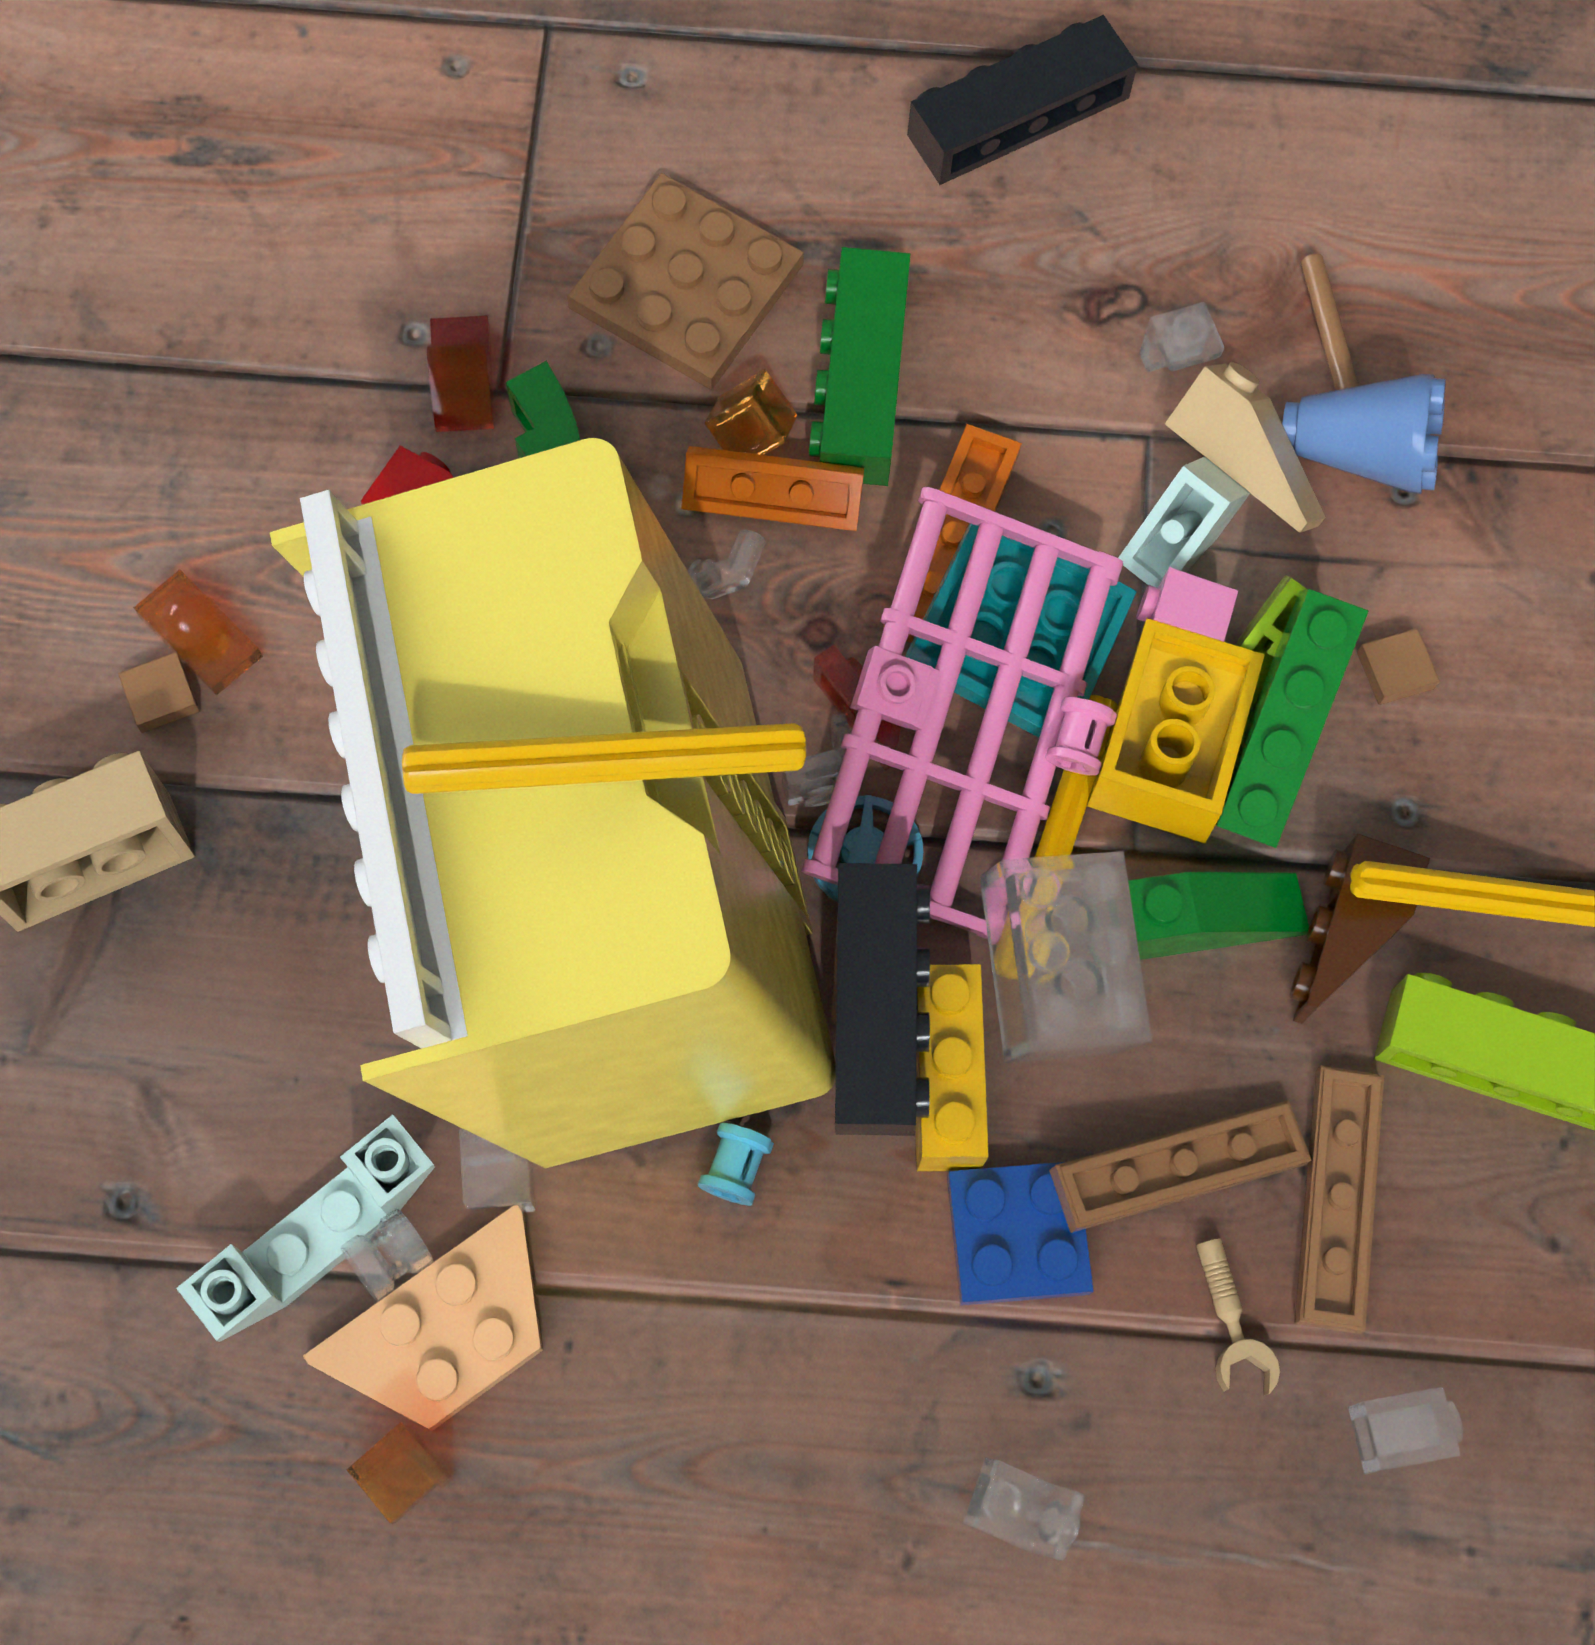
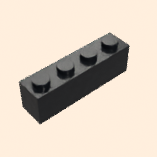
(1021, 98)
(878, 1000)

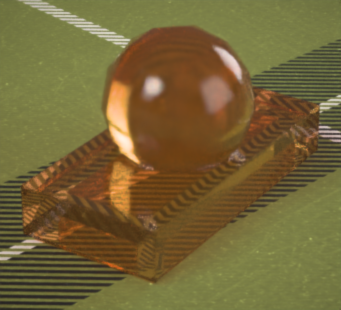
(198, 632)

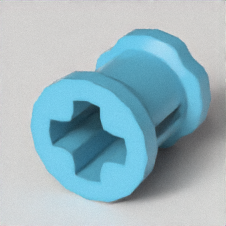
(736, 1164)

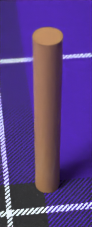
(1328, 322)

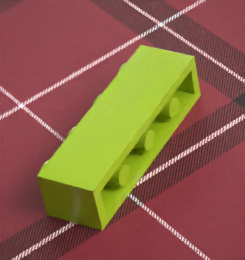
(1490, 1047)

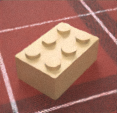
(86, 839)

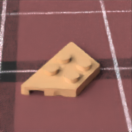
(444, 1330)

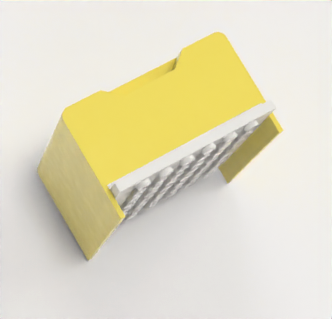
(570, 949)

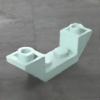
(305, 1245)

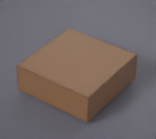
(1398, 666)
(158, 692)

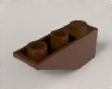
(1349, 926)

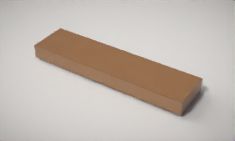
(1179, 1166)
(1340, 1200)

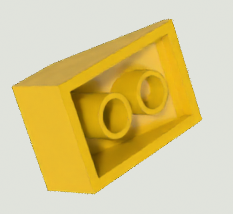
(1177, 731)

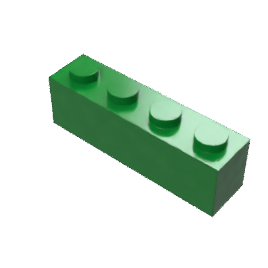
(864, 362)
(1290, 715)

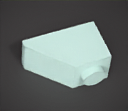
(1184, 521)

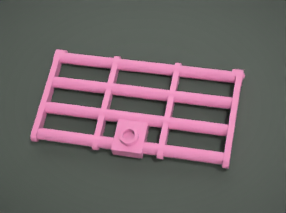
(920, 697)

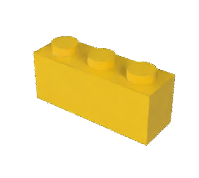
(957, 1121)

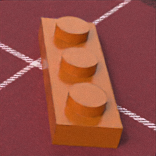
(772, 488)

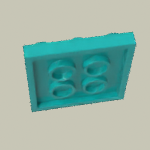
(997, 616)

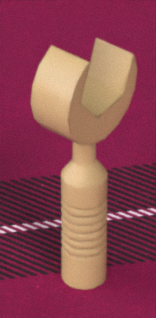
(1229, 1311)

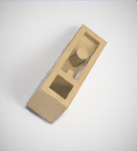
(1244, 437)

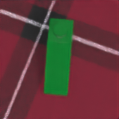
(1214, 911)

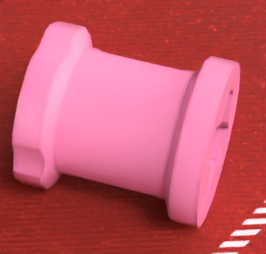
(1081, 736)

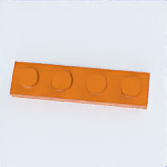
(975, 475)

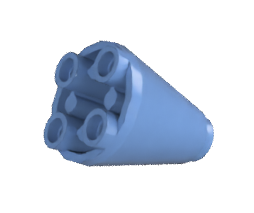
(1374, 430)

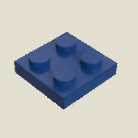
(1014, 1237)

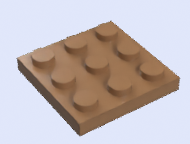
(686, 280)

